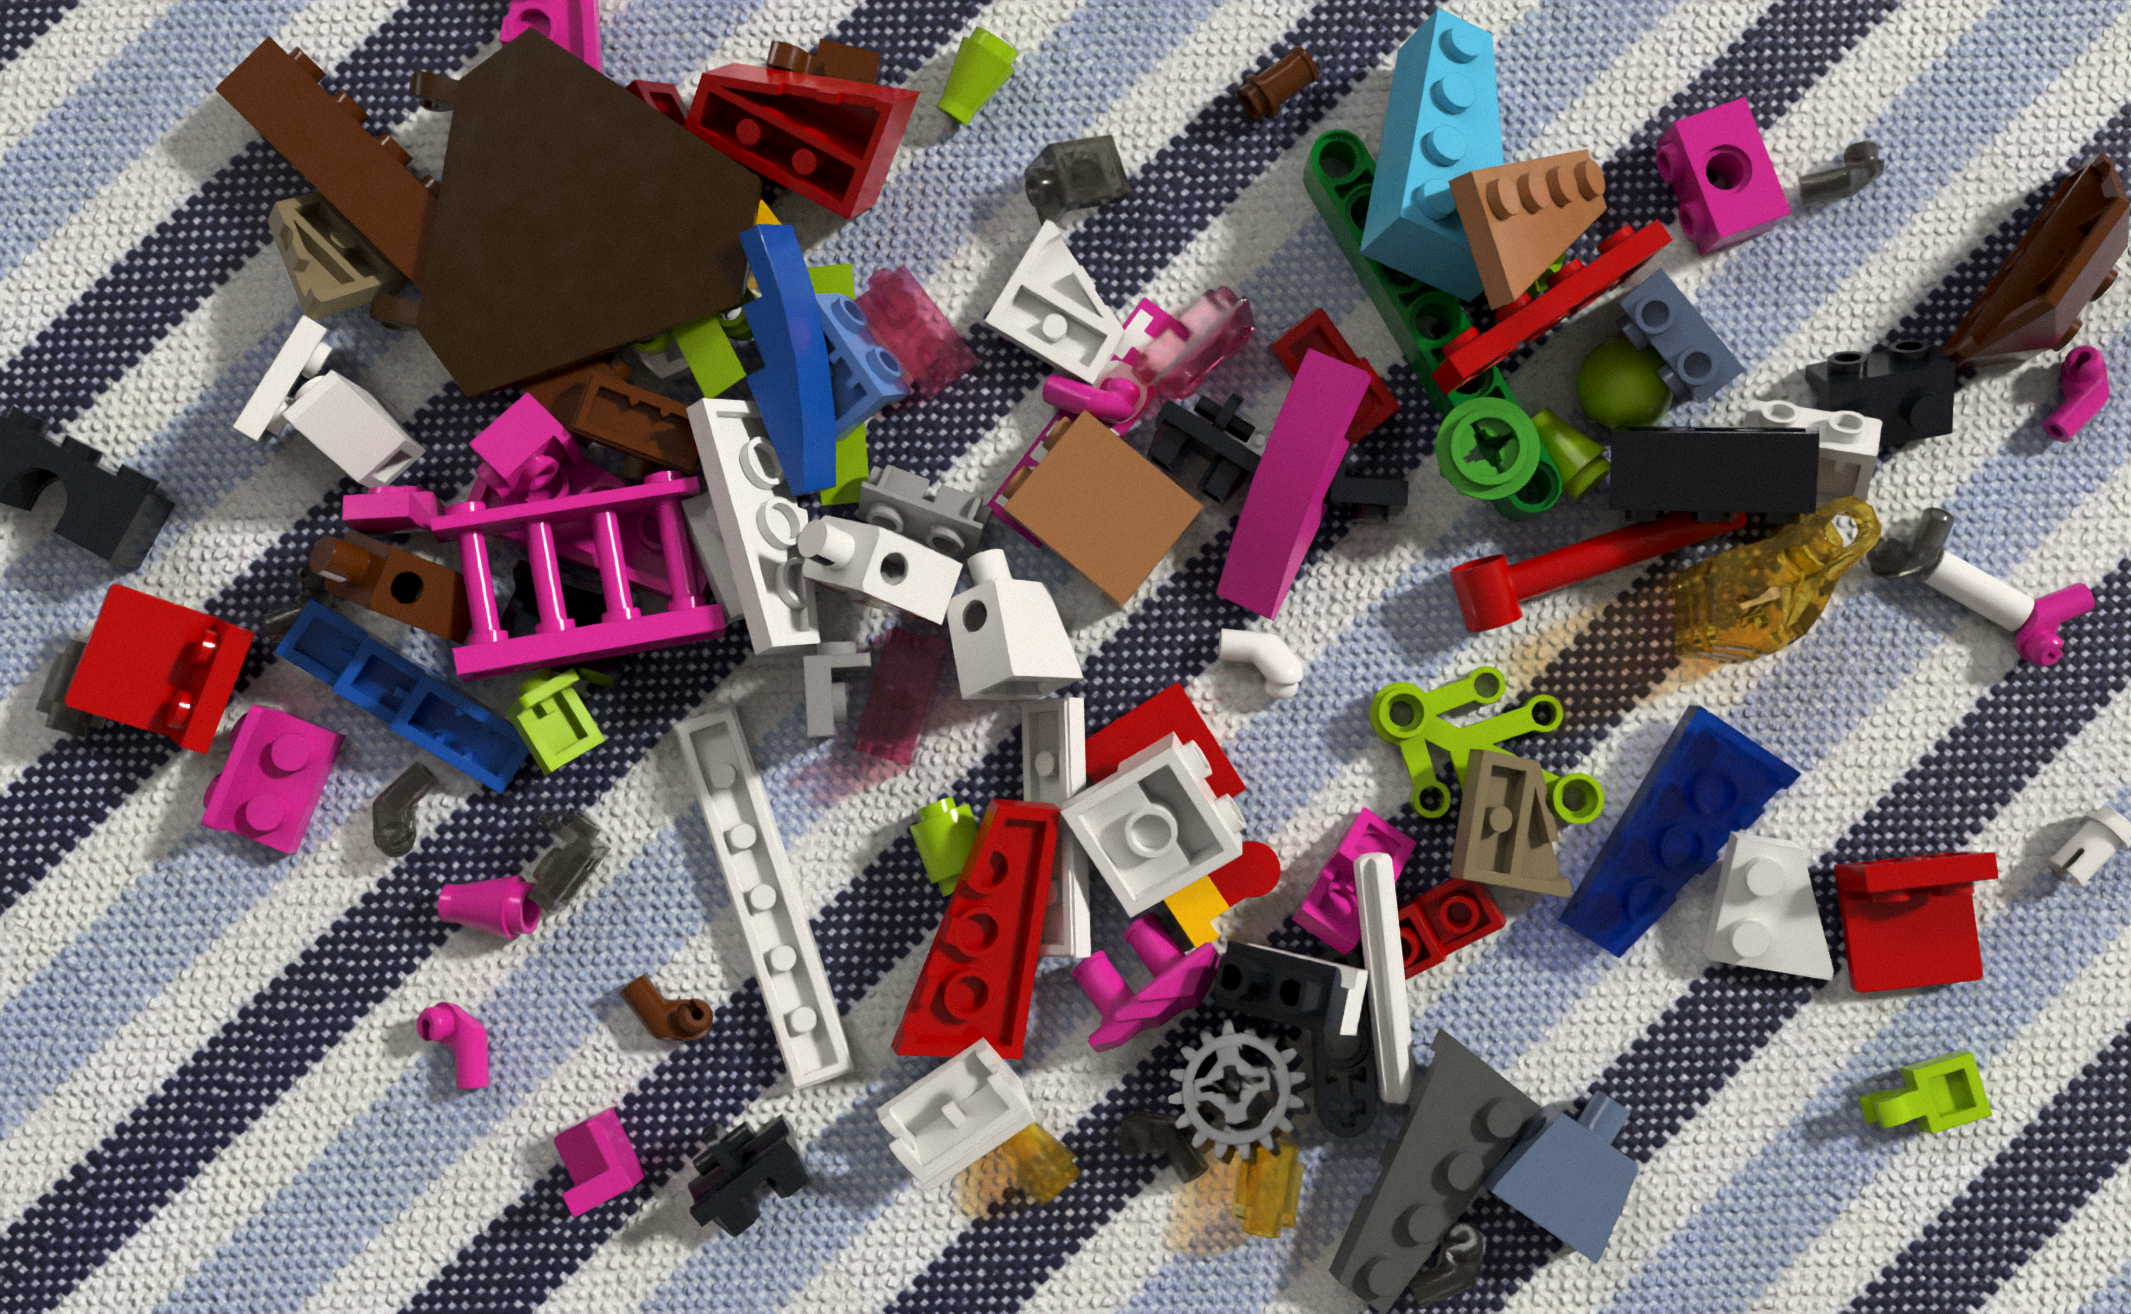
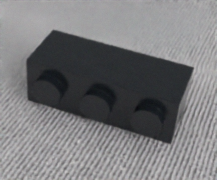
(1714, 472)

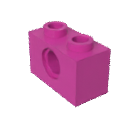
(1730, 144)

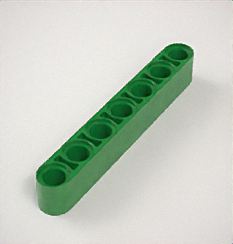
(1402, 304)

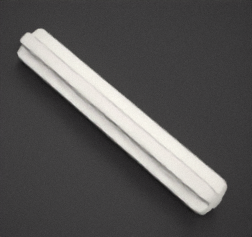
(1386, 976)

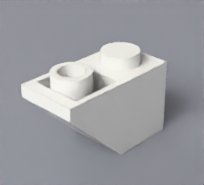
(353, 429)

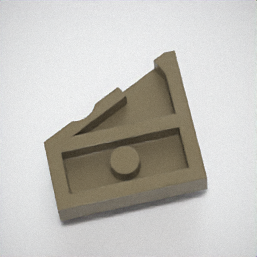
(1506, 826)

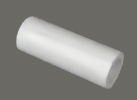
(1979, 591)

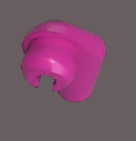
(2083, 391)
(1074, 396)
(2037, 636)
(461, 1035)

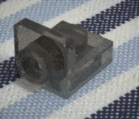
(1075, 177)
(567, 869)

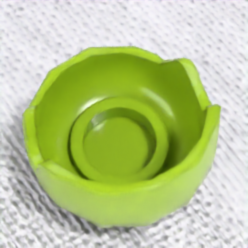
(1622, 385)

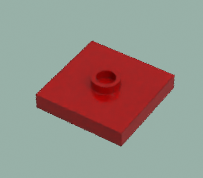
(1150, 722)

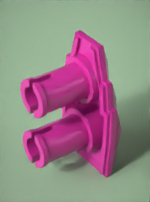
(1178, 983)

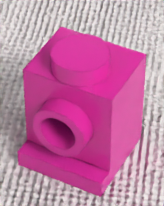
(523, 449)

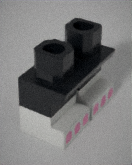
(1290, 988)

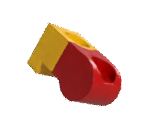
(1199, 903)

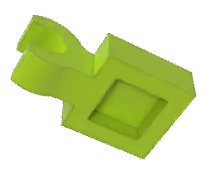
(1937, 1093)

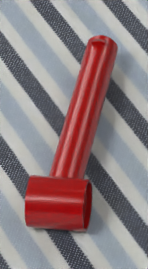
(1492, 590)

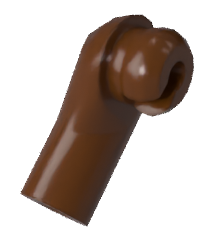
(667, 1017)

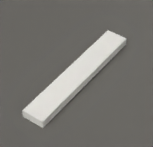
(765, 898)

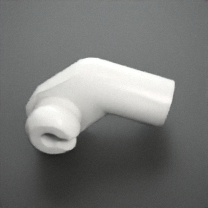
(1268, 654)

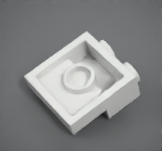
(1156, 824)

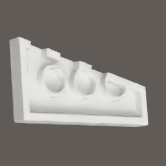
(757, 524)

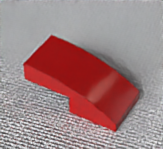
(1320, 334)

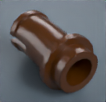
(1266, 92)

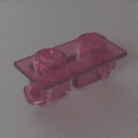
(1217, 328)
(915, 330)

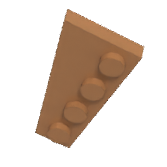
(1526, 217)

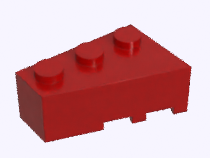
(804, 130)

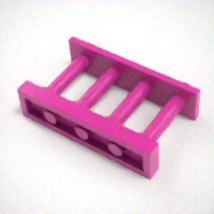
(556, 637)

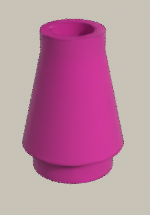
(491, 906)

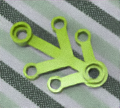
(1480, 735)

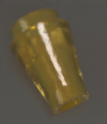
(1040, 1163)

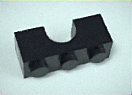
(104, 510)

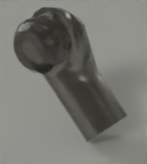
(1920, 553)

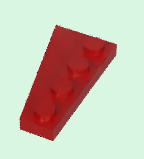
(1569, 293)
(988, 940)

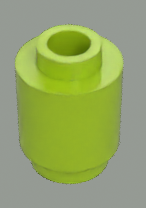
(944, 841)

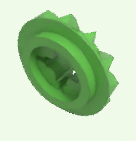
(1492, 419)

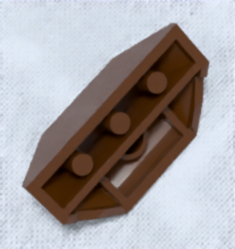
(2049, 273)

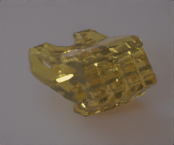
(1797, 557)

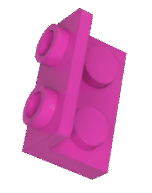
(271, 777)

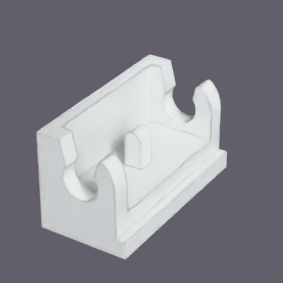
(956, 1114)

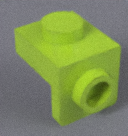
(553, 719)

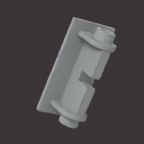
(897, 503)

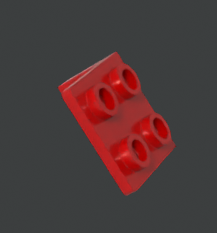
(159, 667)
(1912, 919)

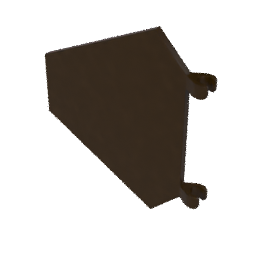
(567, 221)

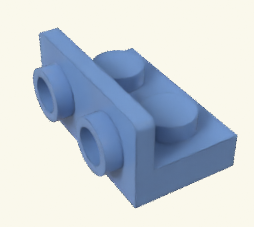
(860, 369)

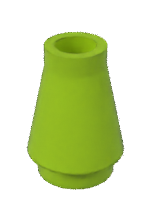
(976, 75)
(1576, 456)

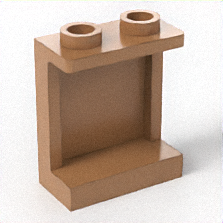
(1100, 507)

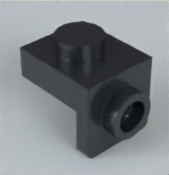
(1366, 499)

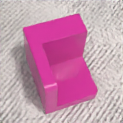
(597, 1161)

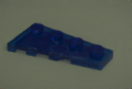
(1677, 821)

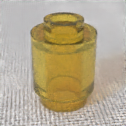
(1268, 1192)

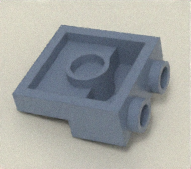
(1691, 350)

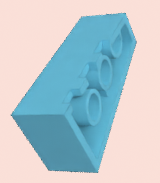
(1435, 128)

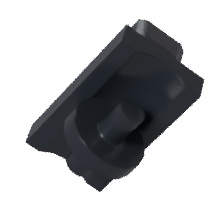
(1183, 431)
(739, 1164)

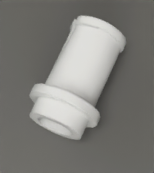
(2092, 846)

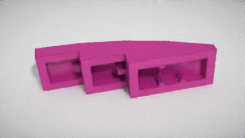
(1291, 482)

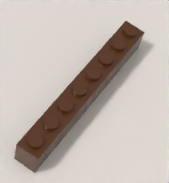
(368, 182)

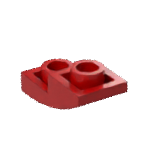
(1445, 921)

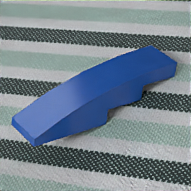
(796, 380)
(405, 695)

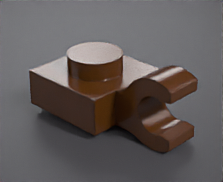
(831, 61)

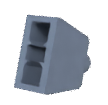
(1569, 1174)

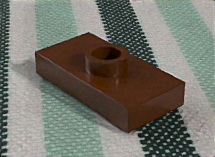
(636, 423)

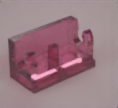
(902, 696)

